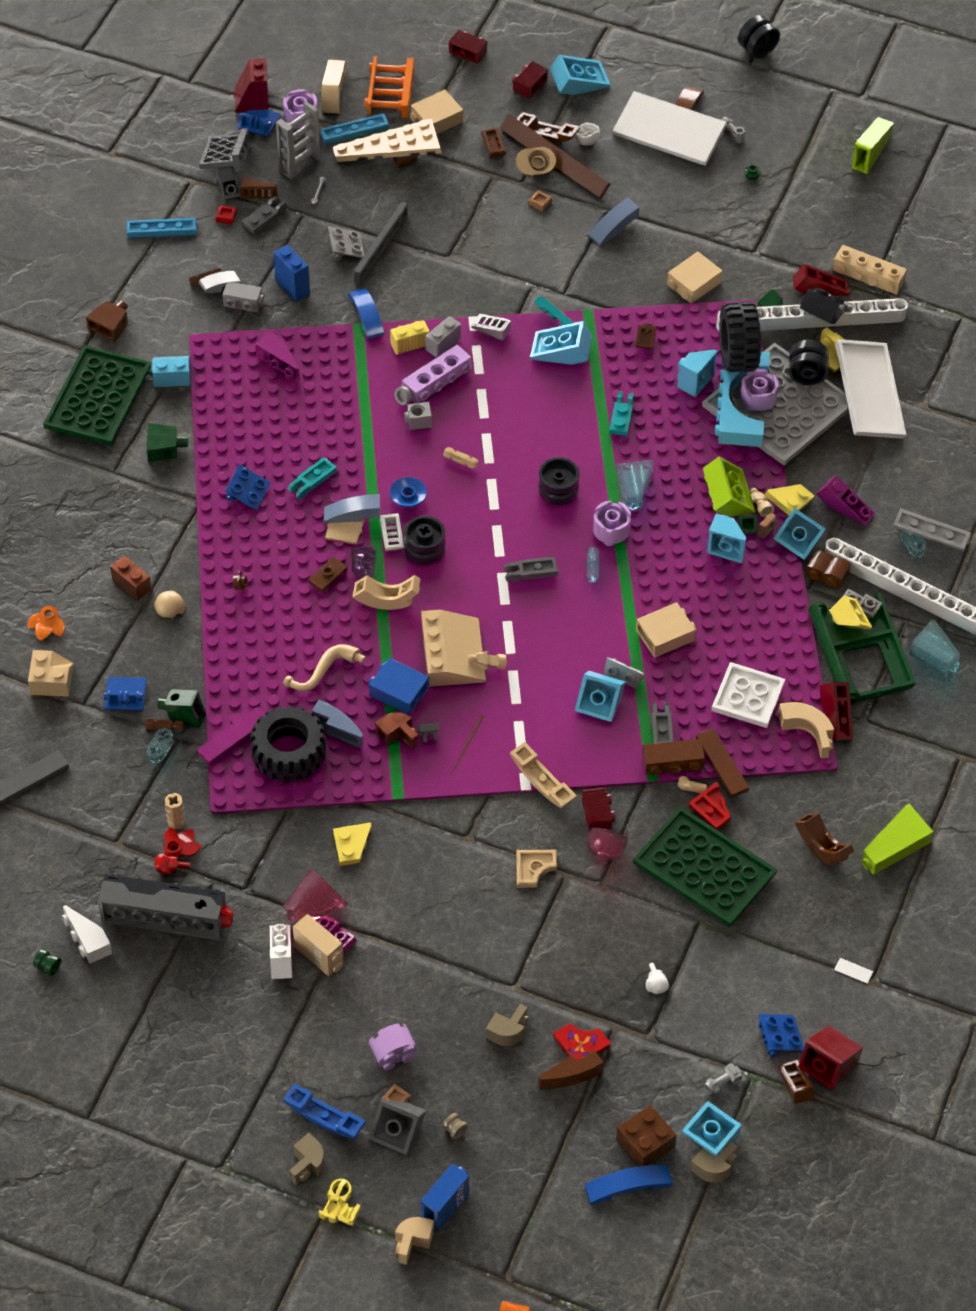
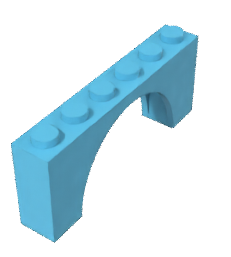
(734, 426)

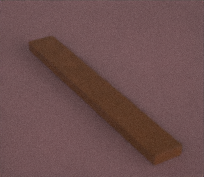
(564, 161)

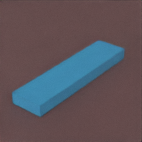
(354, 129)
(161, 227)

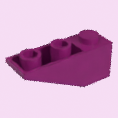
(275, 352)
(845, 501)

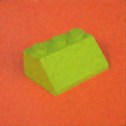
(728, 488)

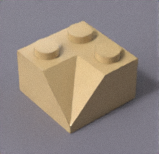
(49, 674)

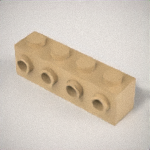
(869, 269)

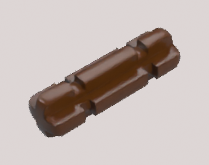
(193, 280)
(164, 723)

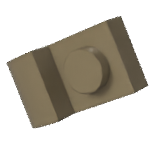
(508, 1031)
(310, 1158)
(712, 1167)

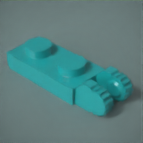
(552, 311)
(621, 415)
(312, 477)

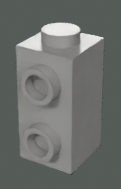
(243, 296)

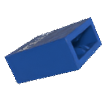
(291, 273)
(398, 686)
(445, 1196)

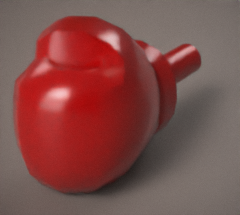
(167, 864)

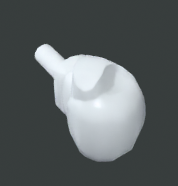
(656, 981)

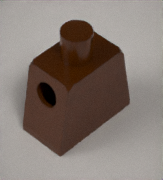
(108, 319)

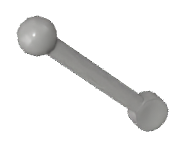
(314, 201)

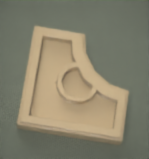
(533, 865)

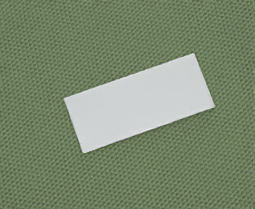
(853, 970)

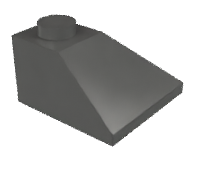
(396, 1125)

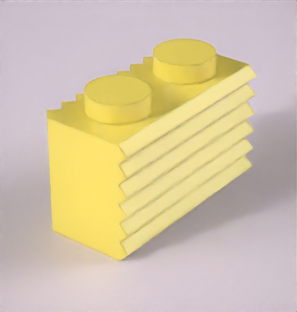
(408, 337)

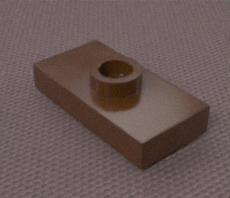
(493, 142)
(327, 574)

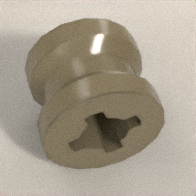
(454, 1126)

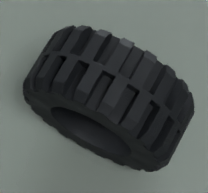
(740, 336)
(284, 723)

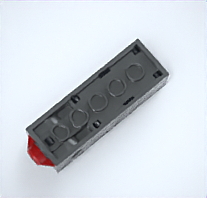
(164, 907)

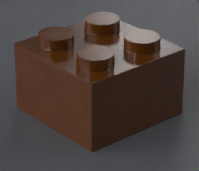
(646, 1136)

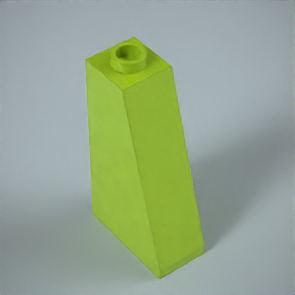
(871, 144)
(897, 840)

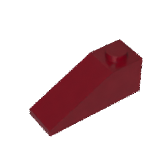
(810, 277)
(837, 708)

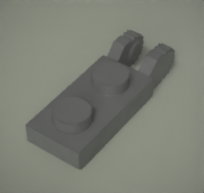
(264, 215)
(531, 569)
(661, 724)

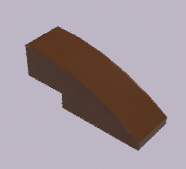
(571, 1071)

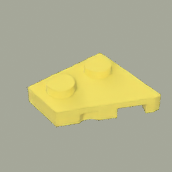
(790, 497)
(351, 842)

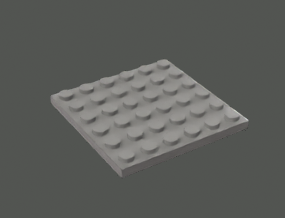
(797, 415)

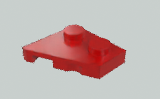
(711, 807)

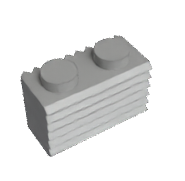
(443, 337)

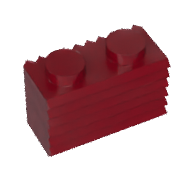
(467, 46)
(530, 79)
(597, 808)

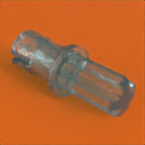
(592, 564)

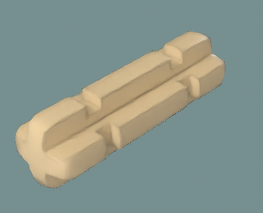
(461, 458)

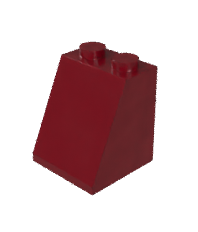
(252, 87)
(829, 1056)

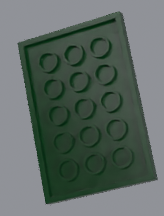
(97, 395)
(704, 866)

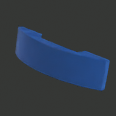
(368, 312)
(323, 1114)
(628, 1181)

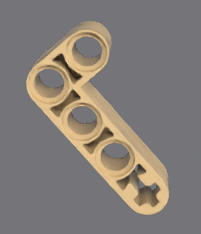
(332, 86)

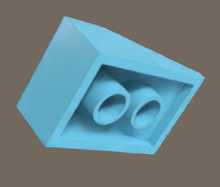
(578, 75)
(563, 344)

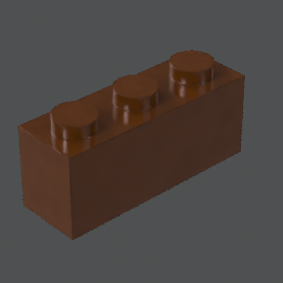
(673, 757)

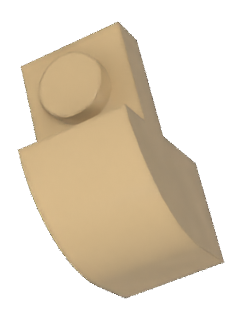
(414, 1232)

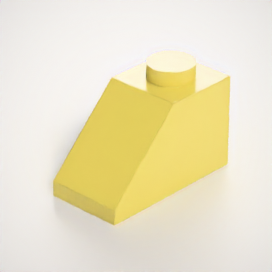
(849, 614)

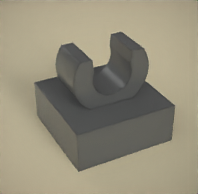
(429, 728)

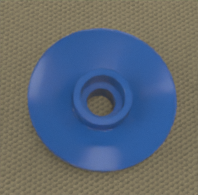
(408, 486)

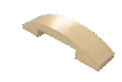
(540, 777)

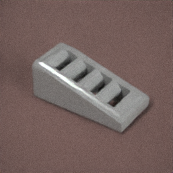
(500, 333)

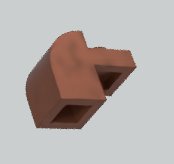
(397, 726)

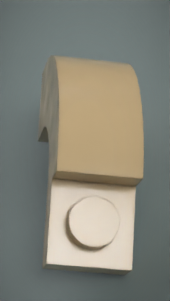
(386, 596)
(808, 718)

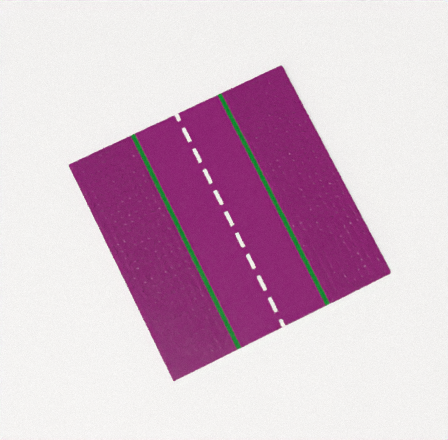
(552, 628)

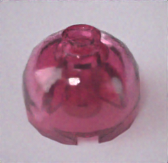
(605, 844)

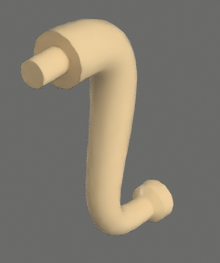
(342, 651)

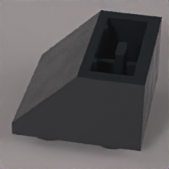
(823, 306)

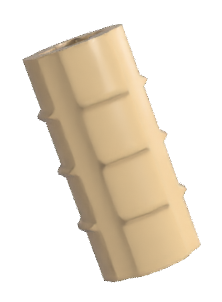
(175, 811)

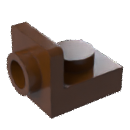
(646, 336)

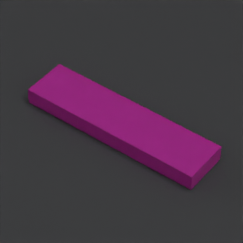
(229, 737)

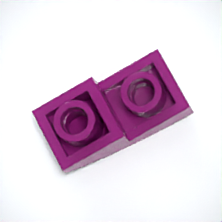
(335, 929)

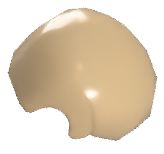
(169, 604)

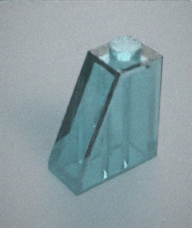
(634, 482)
(935, 650)

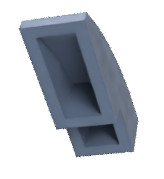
(614, 222)
(353, 509)
(338, 724)

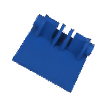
(258, 121)
(247, 487)
(125, 693)
(780, 1033)

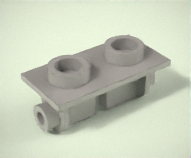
(622, 672)

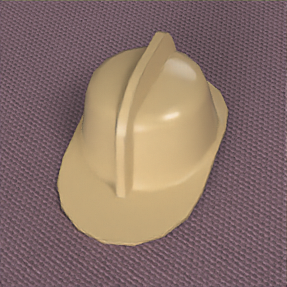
(535, 161)

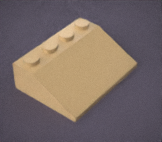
(447, 645)

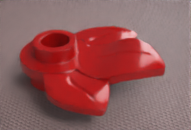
(182, 842)

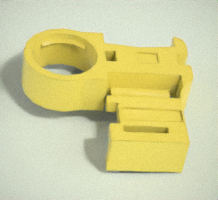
(340, 1209)

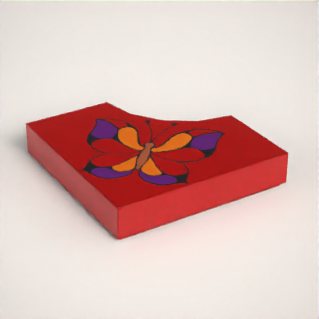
(580, 1042)

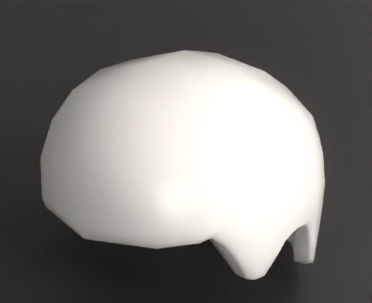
(588, 134)

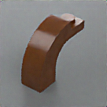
(820, 840)

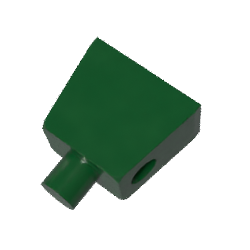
(163, 442)
(184, 706)

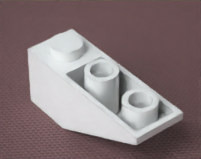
(90, 936)
(280, 951)

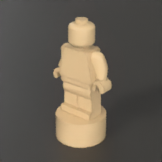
(764, 505)
(484, 660)

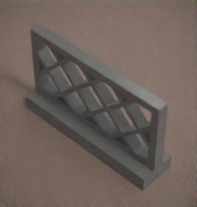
(226, 151)

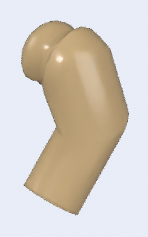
(685, 784)

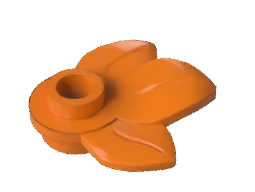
(46, 625)

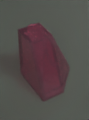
(312, 897)

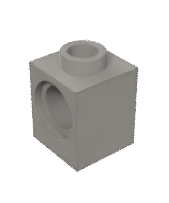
(418, 416)

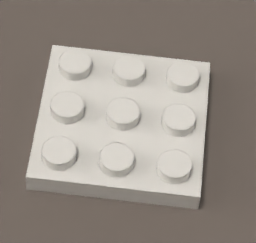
(748, 695)

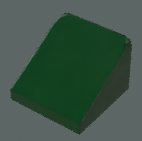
(772, 298)
(748, 524)

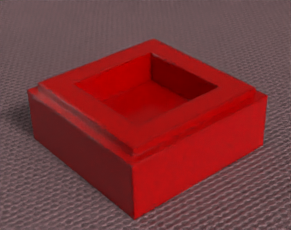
(226, 214)

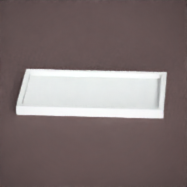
(669, 128)
(870, 389)

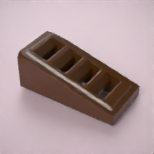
(257, 189)
(799, 1093)

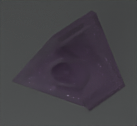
(363, 561)

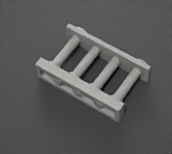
(286, 138)

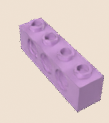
(438, 373)

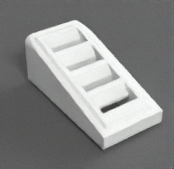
(391, 519)

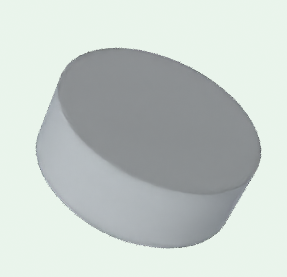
(403, 395)

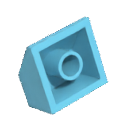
(171, 371)
(696, 371)
(799, 533)
(726, 539)
(599, 695)
(712, 1129)

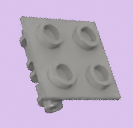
(345, 243)

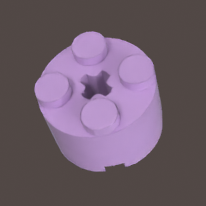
(294, 105)
(759, 390)
(611, 522)
(393, 1046)

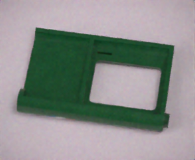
(840, 639)

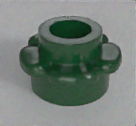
(752, 172)

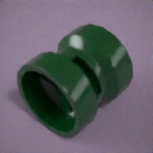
(47, 962)

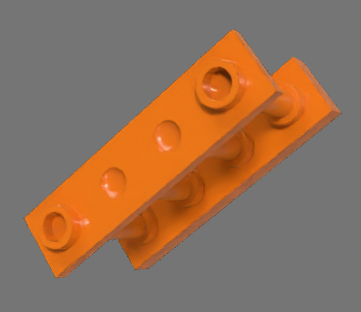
(404, 93)

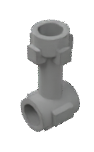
(738, 132)
(732, 1074)

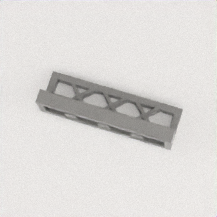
(932, 529)

